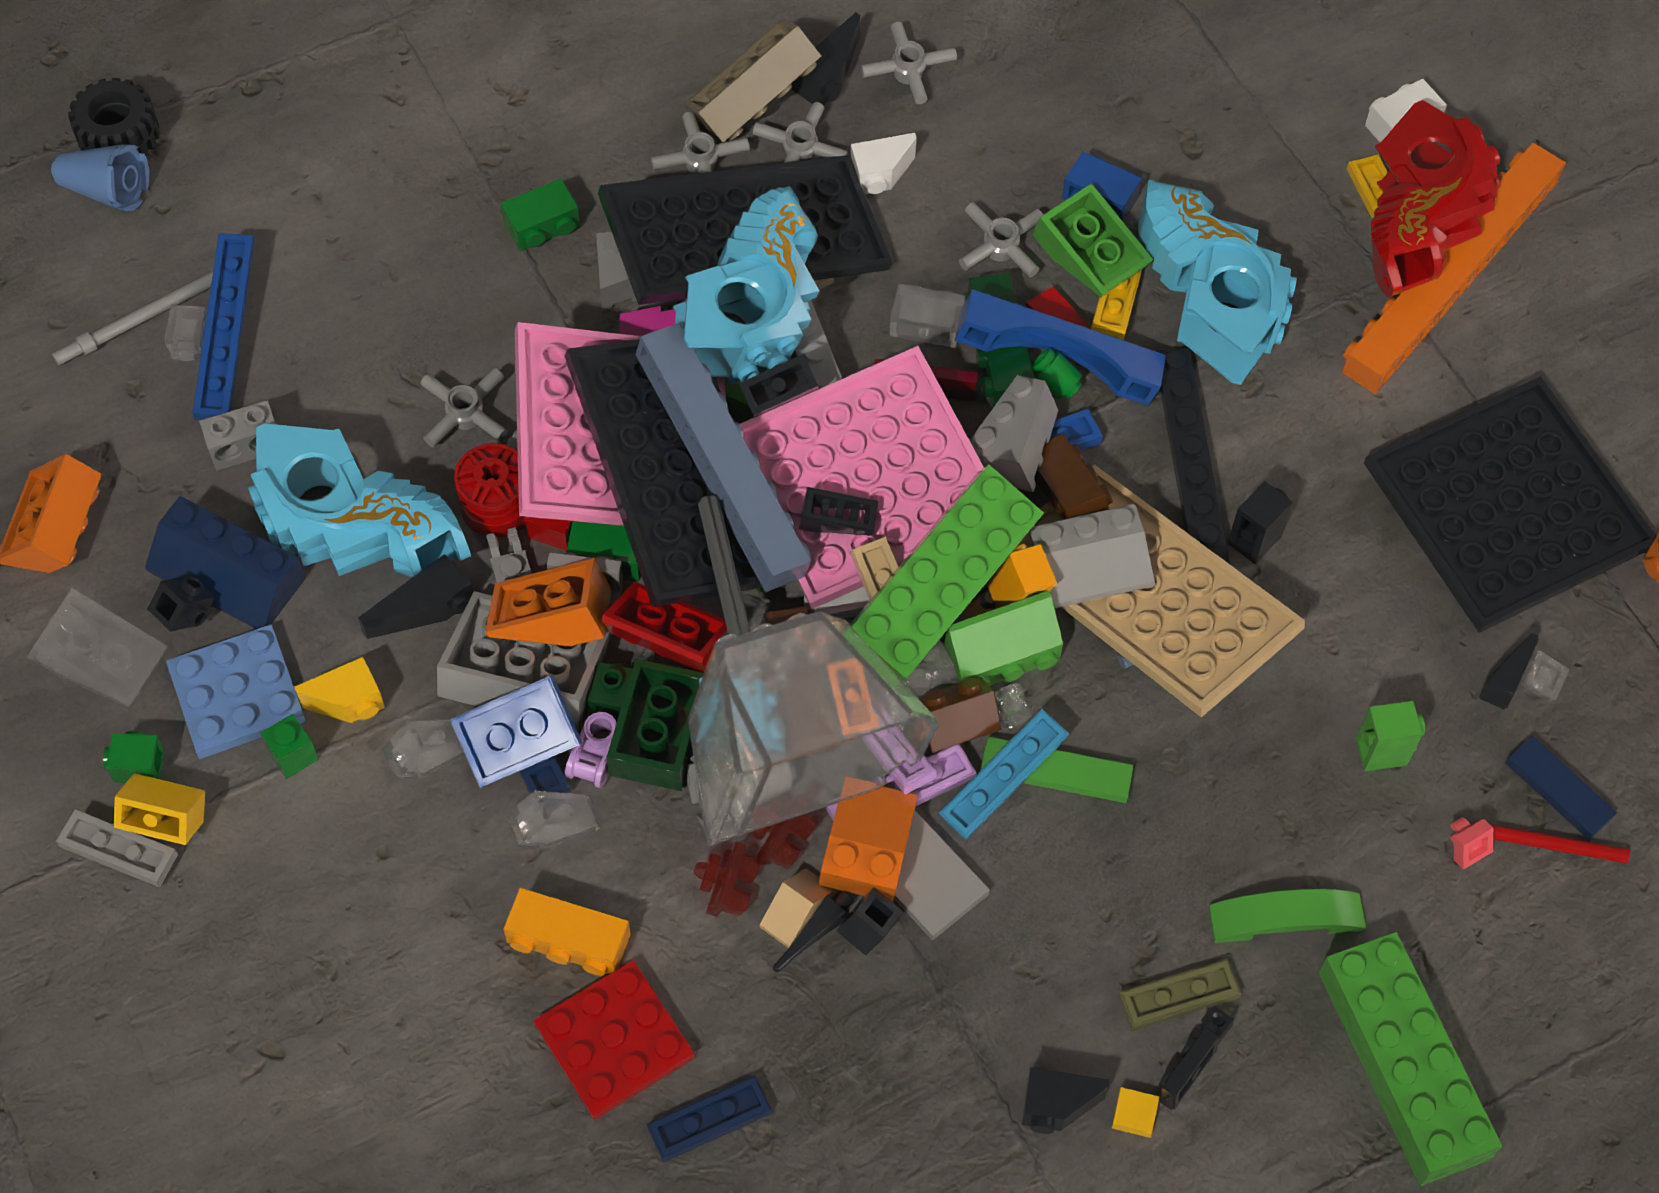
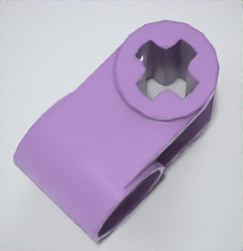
(590, 758)

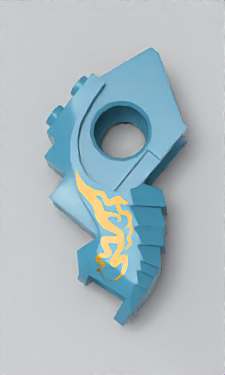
(1215, 265)
(763, 286)
(358, 518)

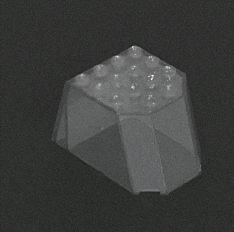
(798, 724)

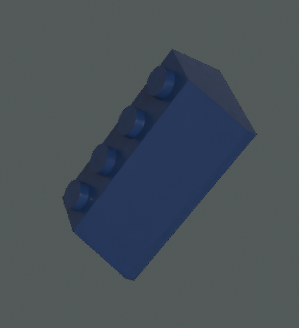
(238, 568)

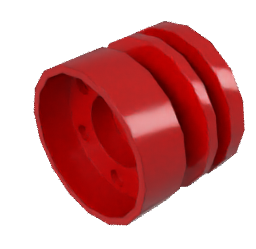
(489, 489)

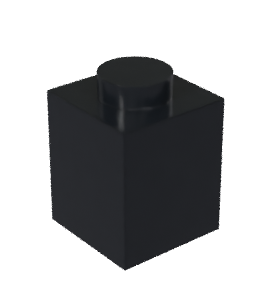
(869, 921)

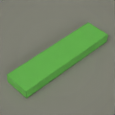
(1074, 773)

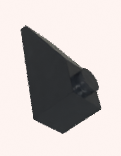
(836, 53)
(423, 600)

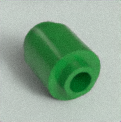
(1058, 373)

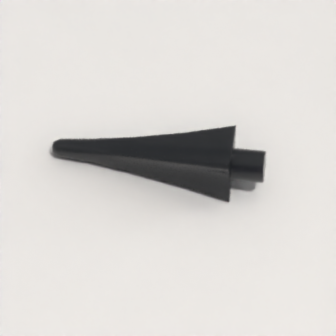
(826, 918)

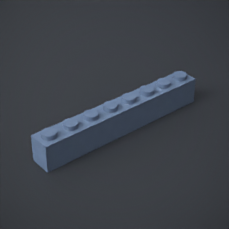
(723, 458)

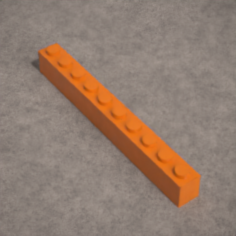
(1417, 310)

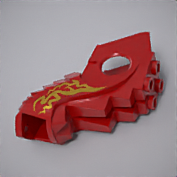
(1429, 195)

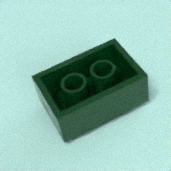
(653, 726)

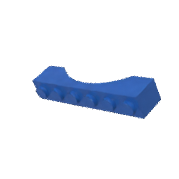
(1123, 366)

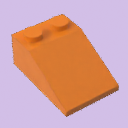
(551, 606)
(868, 842)

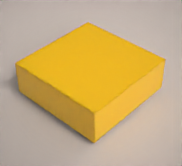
(1135, 1112)

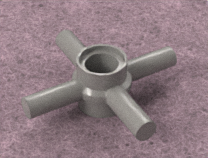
(908, 62)
(800, 137)
(699, 149)
(999, 249)
(463, 418)

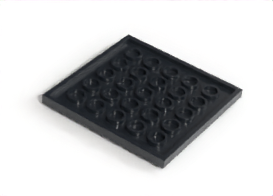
(1510, 503)

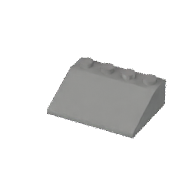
(486, 668)

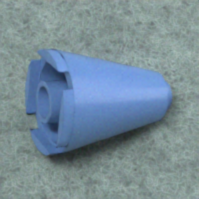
(105, 174)

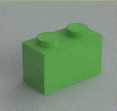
(1389, 735)

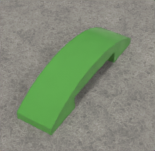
(1286, 912)

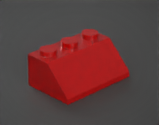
(669, 630)

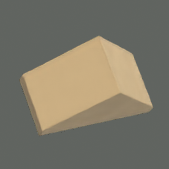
(794, 906)

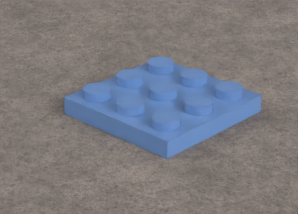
(234, 690)

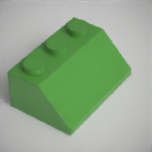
(1006, 641)

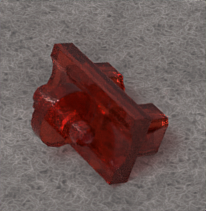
(776, 847)
(724, 894)

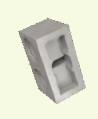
(233, 434)

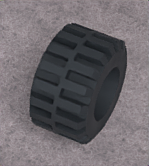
(109, 103)

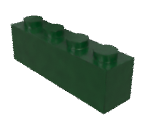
(1001, 364)

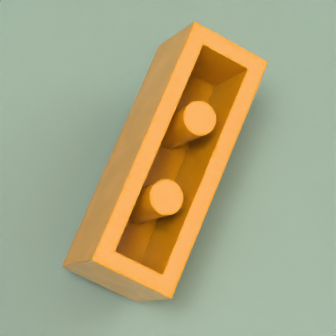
(566, 932)

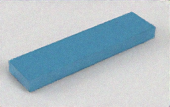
(1003, 774)

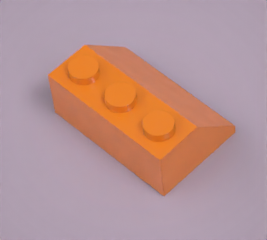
(50, 515)

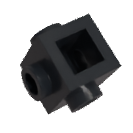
(181, 603)

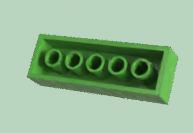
(945, 571)
(1409, 1059)

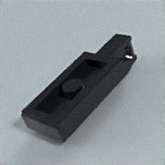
(1196, 1056)

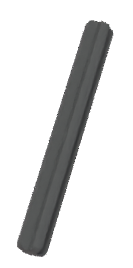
(723, 565)

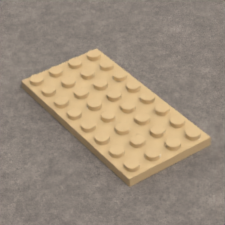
(1199, 623)

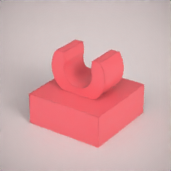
(1471, 841)

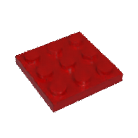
(613, 1040)

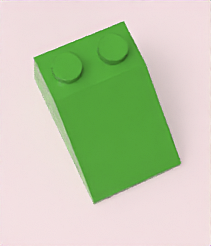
(1091, 241)

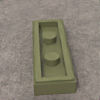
(1179, 995)

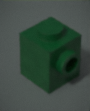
(609, 688)

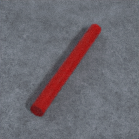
(1561, 844)

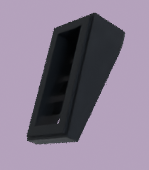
(823, 523)
(1504, 681)

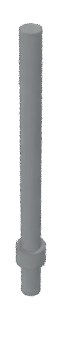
(87, 343)

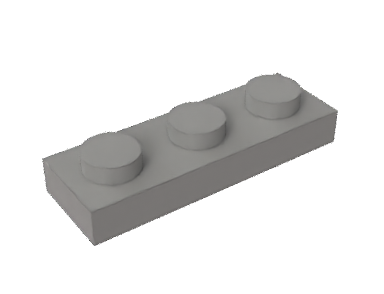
(117, 848)

